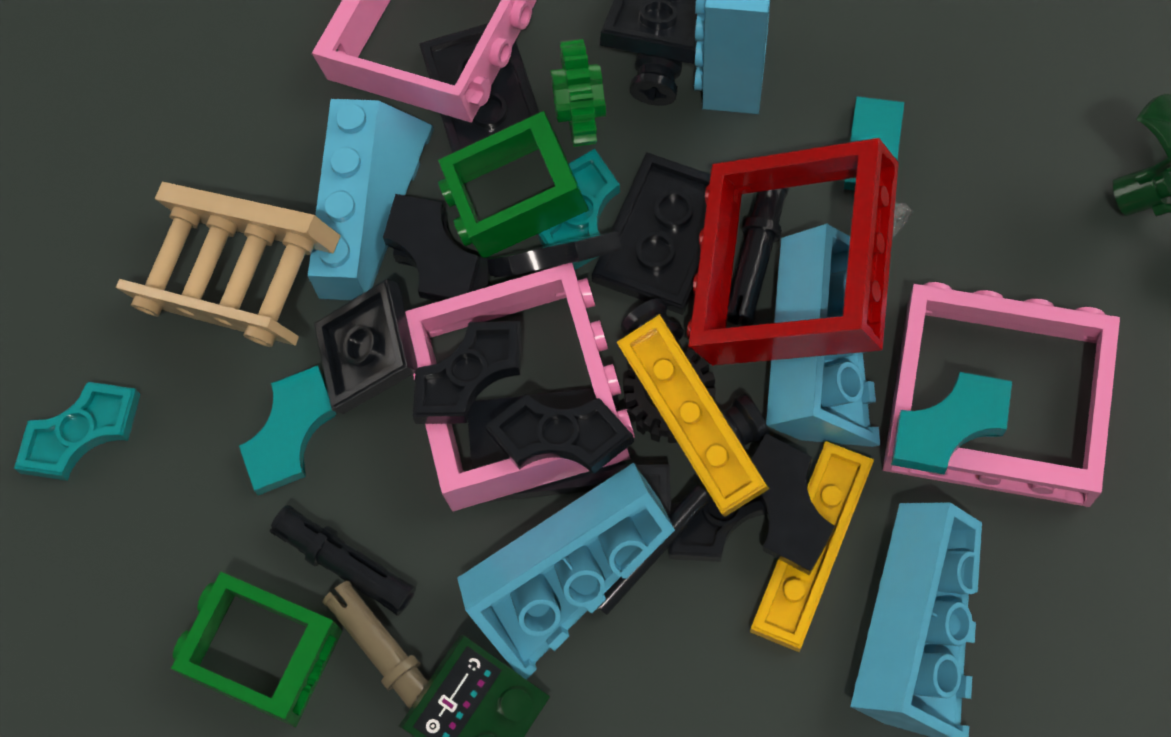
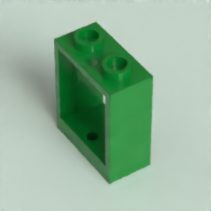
(526, 217)
(302, 671)

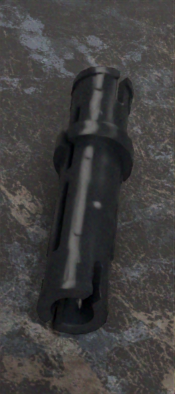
(760, 233)
(325, 548)

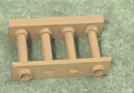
(224, 217)

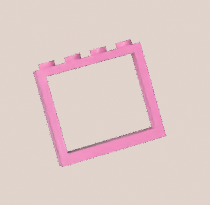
(353, 26)
(1034, 316)
(503, 477)

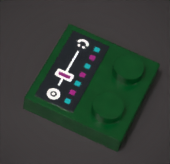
(474, 698)

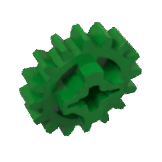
(578, 92)

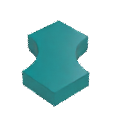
(597, 188)
(971, 411)
(56, 444)
(278, 449)

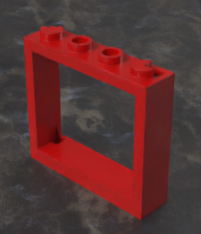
(868, 260)

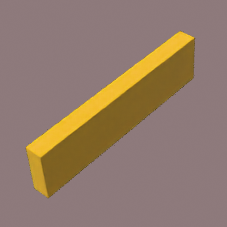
(692, 416)
(792, 594)

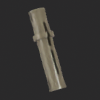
(376, 642)

